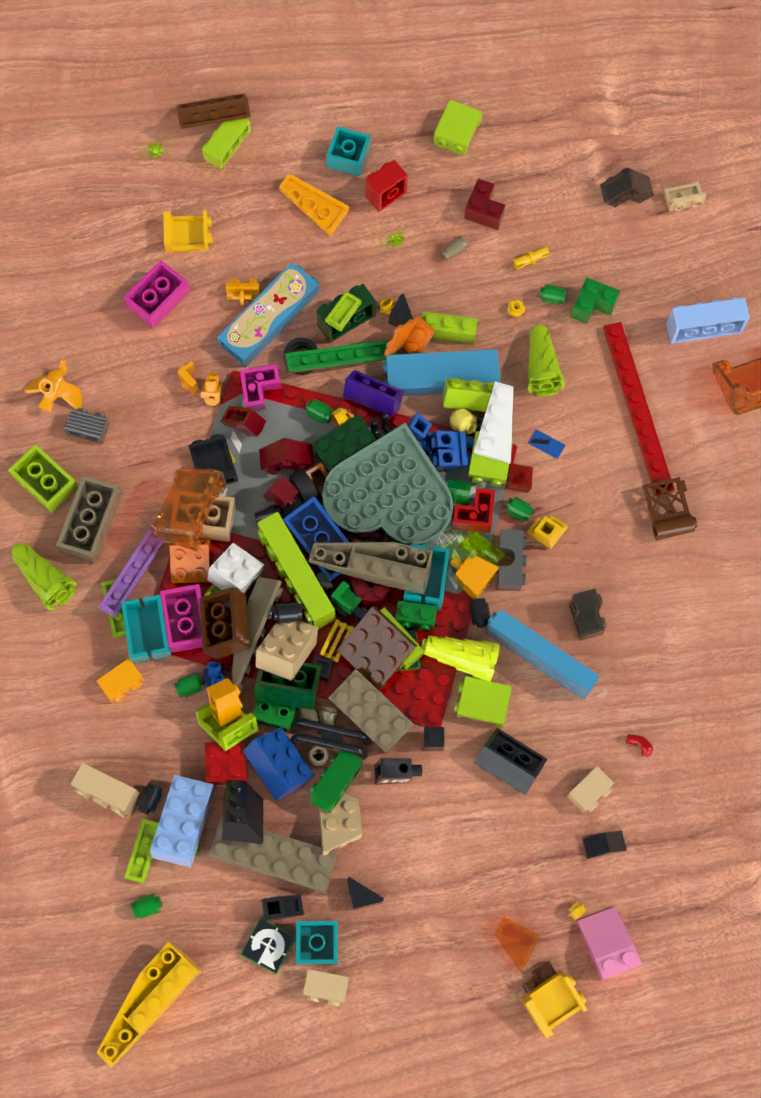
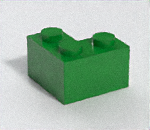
(594, 296)

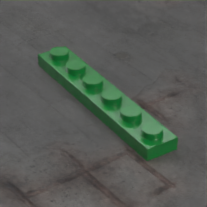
(336, 356)

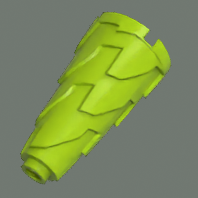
(543, 366)
(44, 578)

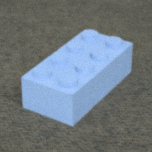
(707, 320)
(182, 821)

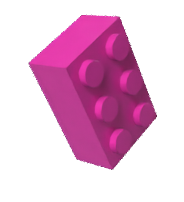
(156, 294)
(182, 617)

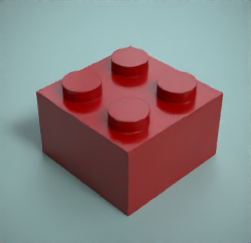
(386, 185)
(225, 765)

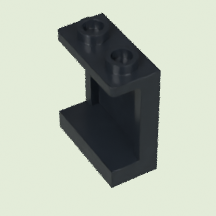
(214, 454)

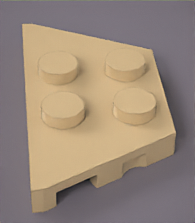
(341, 825)

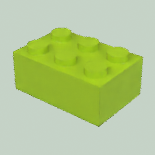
(43, 479)

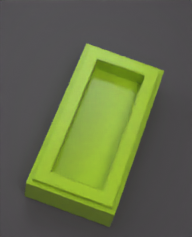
(343, 311)

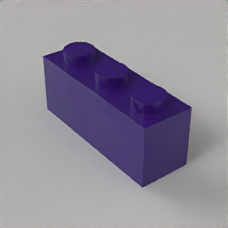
(373, 393)

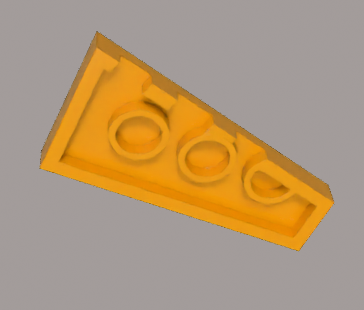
(317, 205)

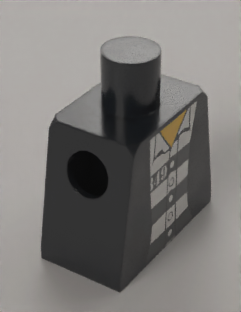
(388, 771)

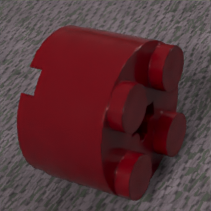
(370, 596)

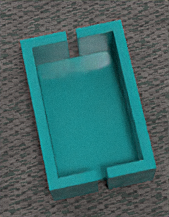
(436, 583)
(145, 629)

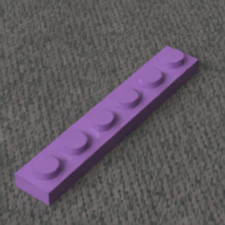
(131, 574)

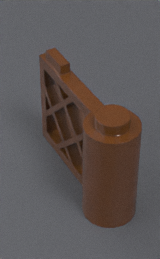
(671, 524)

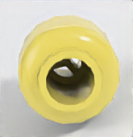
(463, 421)

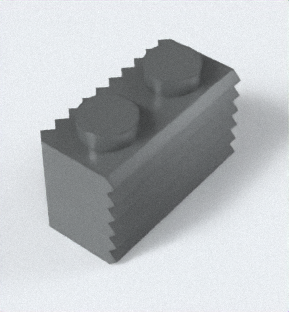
(87, 425)

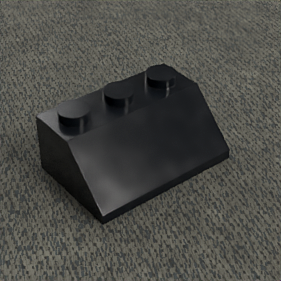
(510, 761)
(242, 813)

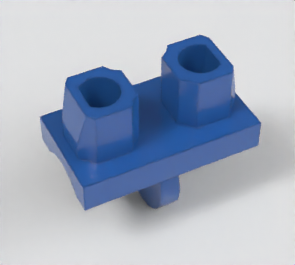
(213, 674)

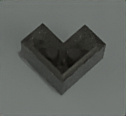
(626, 186)
(585, 613)

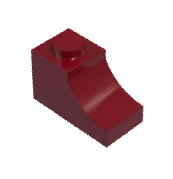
(244, 420)
(281, 493)

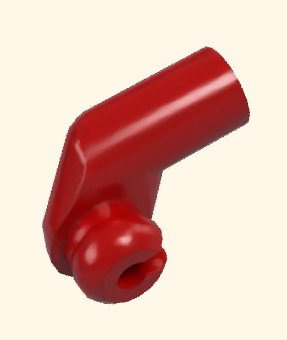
(642, 742)

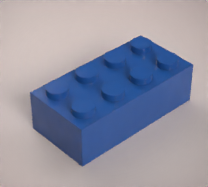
(313, 525)

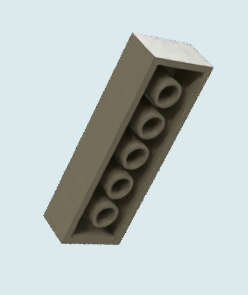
(279, 859)

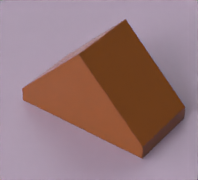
(318, 476)

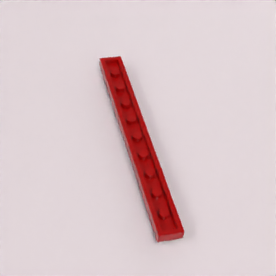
(637, 405)

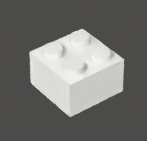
(235, 569)

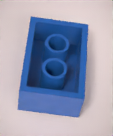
(278, 763)

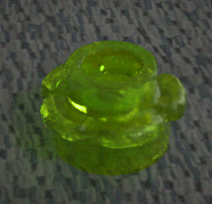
(155, 150)
(396, 239)

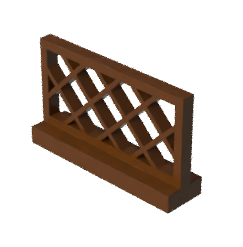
(213, 111)

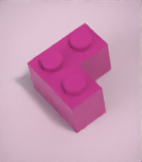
(256, 381)

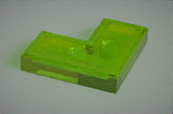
(476, 545)

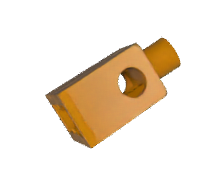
(473, 574)

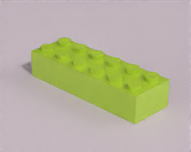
(296, 570)

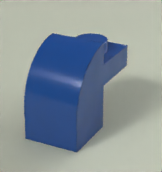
(420, 428)

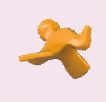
(55, 386)

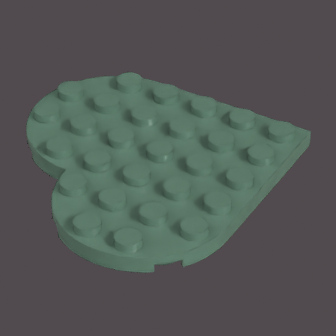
(390, 489)

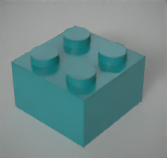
(348, 151)
(316, 942)

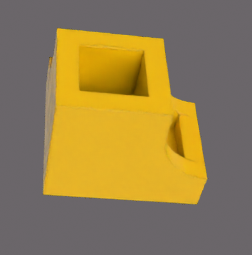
(547, 530)

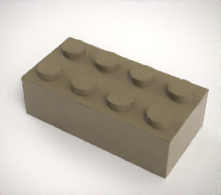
(89, 519)
(371, 711)

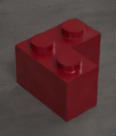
(481, 207)
(286, 455)

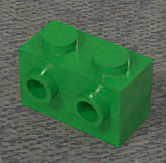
(416, 615)
(275, 715)

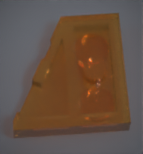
(516, 941)

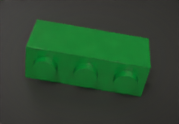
(335, 780)

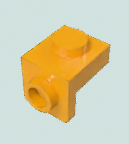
(187, 381)

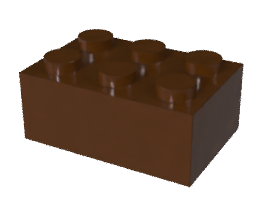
(224, 623)

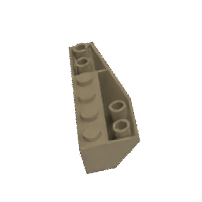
(377, 562)
(258, 611)

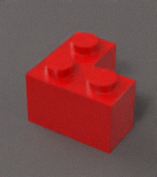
(476, 517)

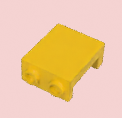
(187, 232)
(553, 1002)

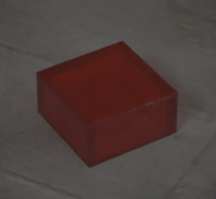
(519, 478)

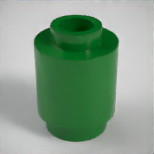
(552, 294)
(319, 411)
(519, 509)
(189, 685)
(146, 906)

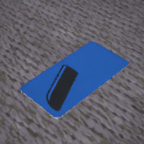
(546, 444)

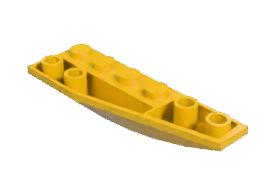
(148, 999)

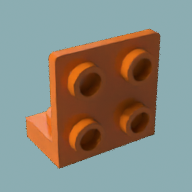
(411, 336)
(190, 565)

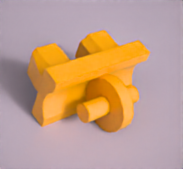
(242, 291)
(212, 389)

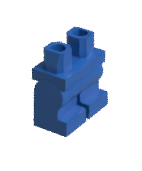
(450, 449)

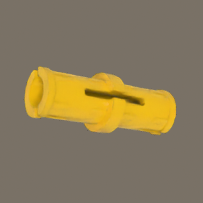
(530, 257)

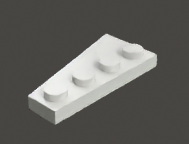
(496, 429)

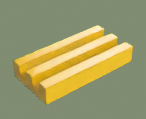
(343, 626)

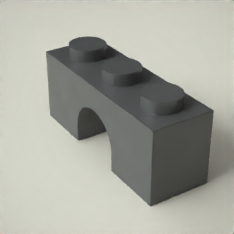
(511, 576)

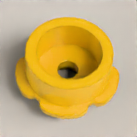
(387, 305)
(516, 312)
(577, 911)

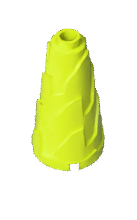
(466, 655)

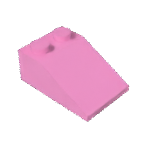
(609, 943)

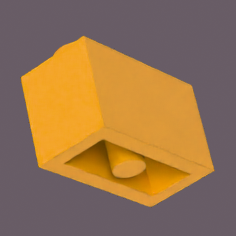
(121, 681)
(225, 702)

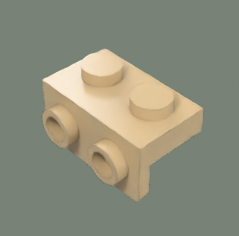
(684, 196)

